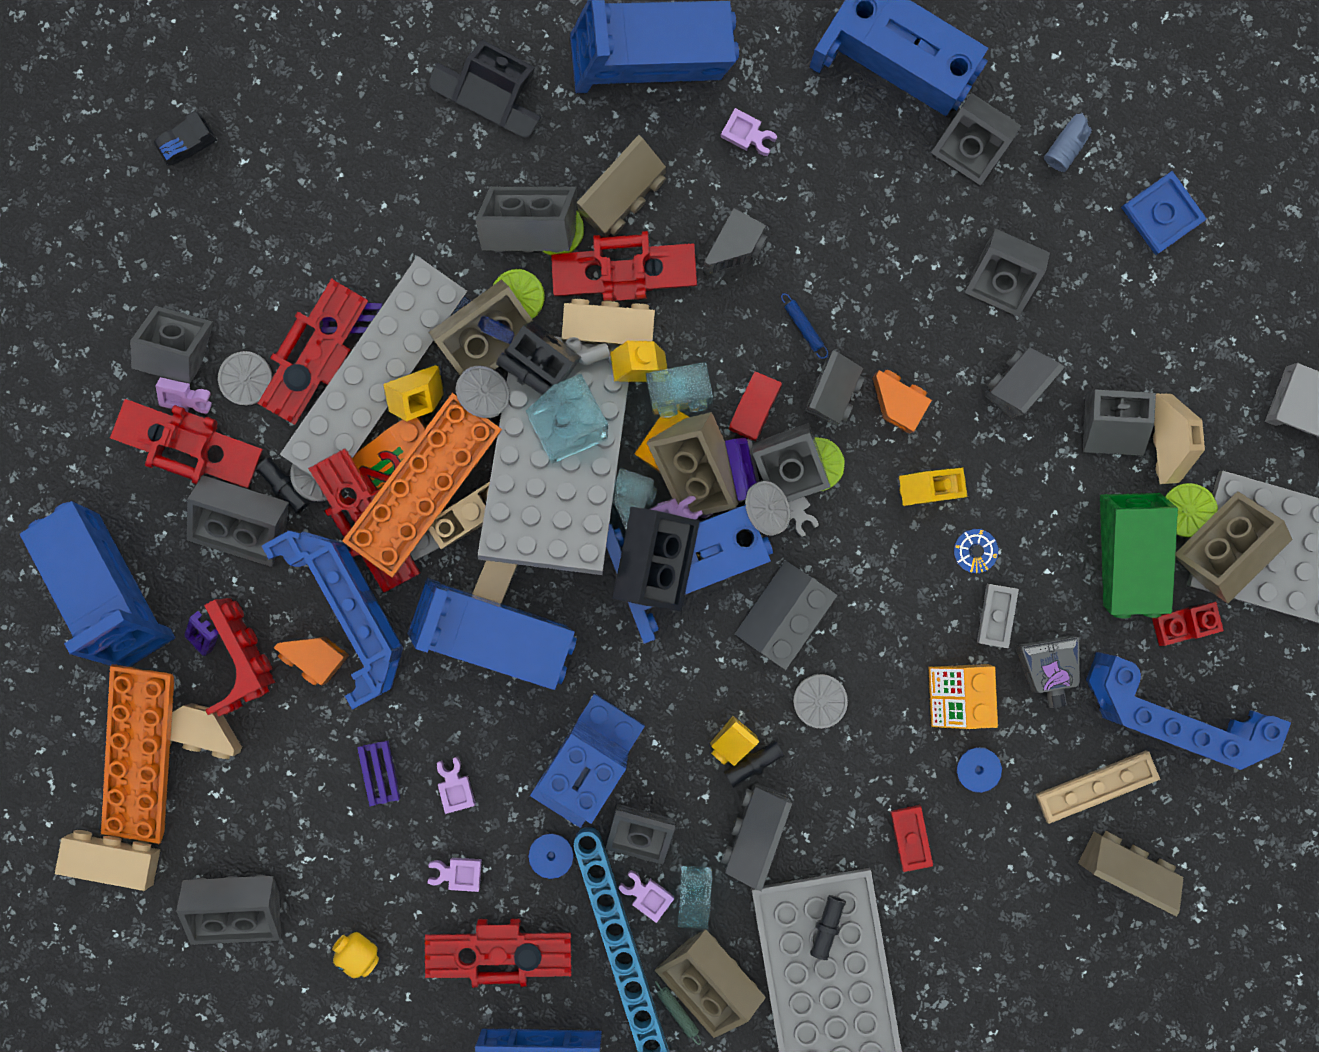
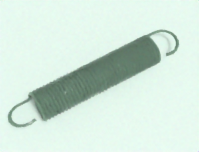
(678, 1012)

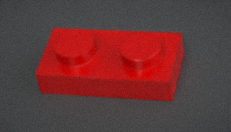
(911, 838)

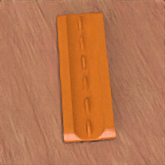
(421, 486)
(137, 753)

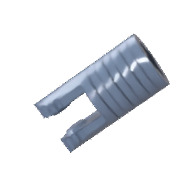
(1068, 143)

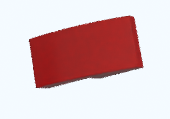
(755, 406)
(1187, 624)

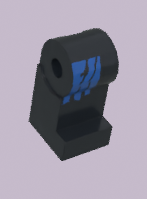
(185, 139)

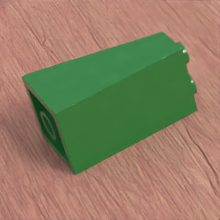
(1138, 553)

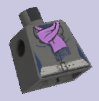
(1051, 667)

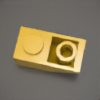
(414, 393)

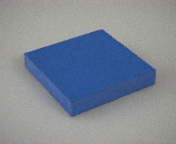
(1163, 213)

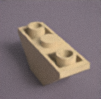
(1176, 438)
(460, 518)
(198, 730)

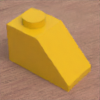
(635, 359)
(932, 486)
(733, 742)

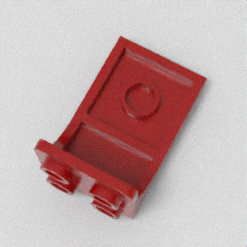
(251, 667)

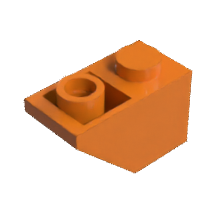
(899, 403)
(316, 657)

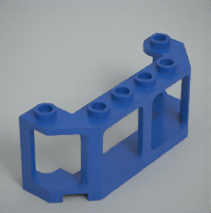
(352, 604)
(1239, 746)

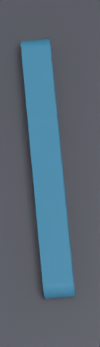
(620, 943)

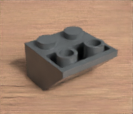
(1118, 422)

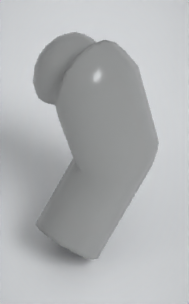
(588, 355)

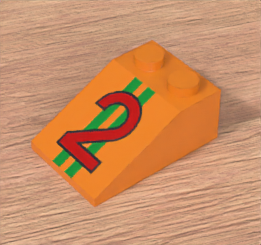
(386, 451)

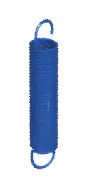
(804, 325)

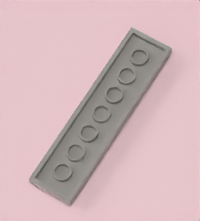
(383, 353)

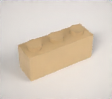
(607, 322)
(107, 860)

